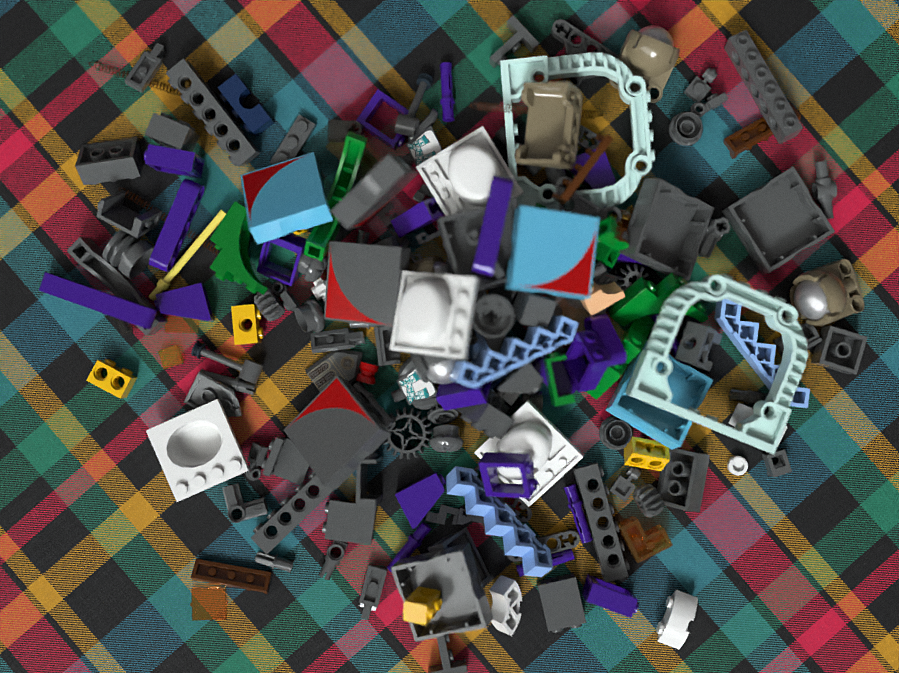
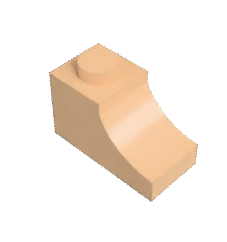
(602, 297)

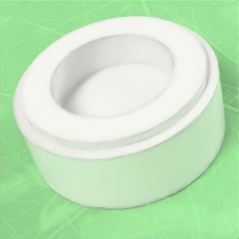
(737, 465)

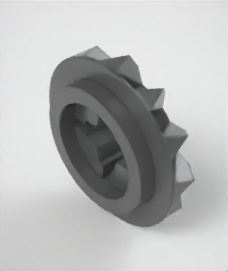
(439, 416)

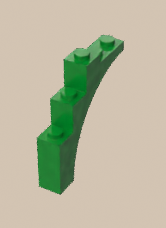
(345, 181)

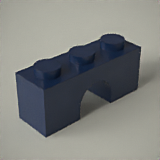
(235, 92)

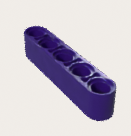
(176, 225)
(492, 225)

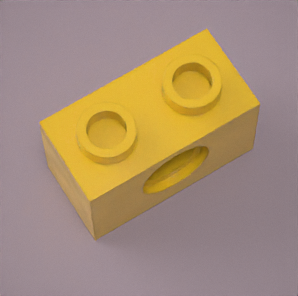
(239, 316)

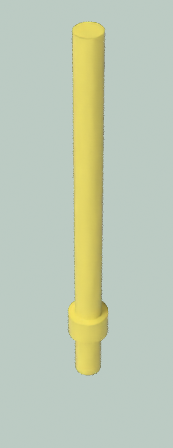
(164, 283)

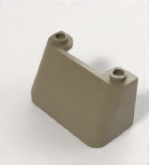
(551, 125)

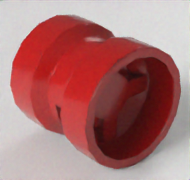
(367, 373)

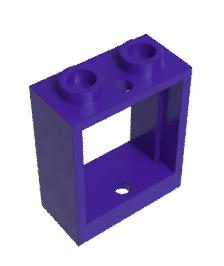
(369, 111)
(174, 161)
(268, 269)
(583, 376)
(507, 460)
(610, 596)

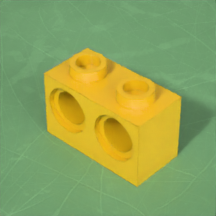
(110, 382)
(646, 454)
(422, 605)

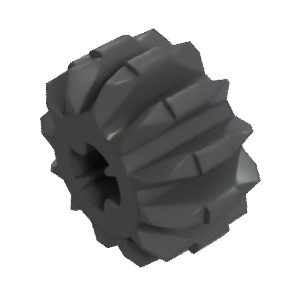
(629, 272)
(269, 305)
(648, 500)

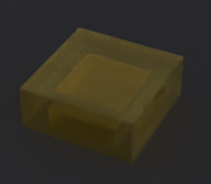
(171, 357)

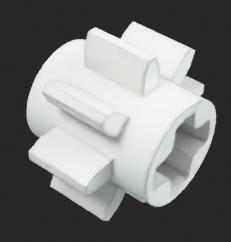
(319, 289)

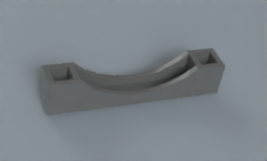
(90, 257)

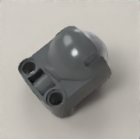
(436, 368)

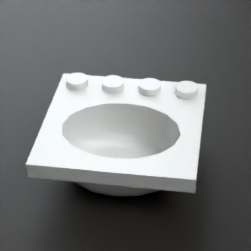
(464, 173)
(434, 314)
(548, 449)
(197, 450)

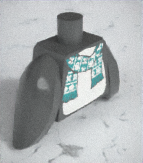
(425, 142)
(412, 388)

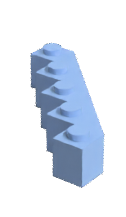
(515, 352)
(758, 355)
(500, 521)

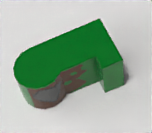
(613, 235)

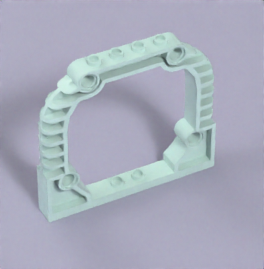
(523, 70)
(758, 429)

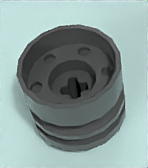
(128, 253)
(499, 324)

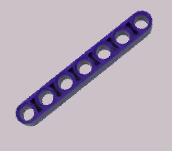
(98, 300)

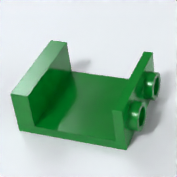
(556, 400)

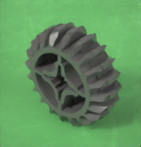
(416, 435)

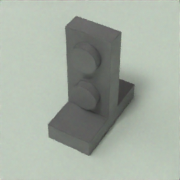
(520, 36)
(446, 658)

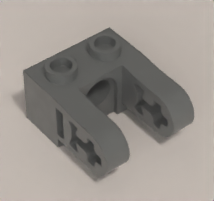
(697, 355)

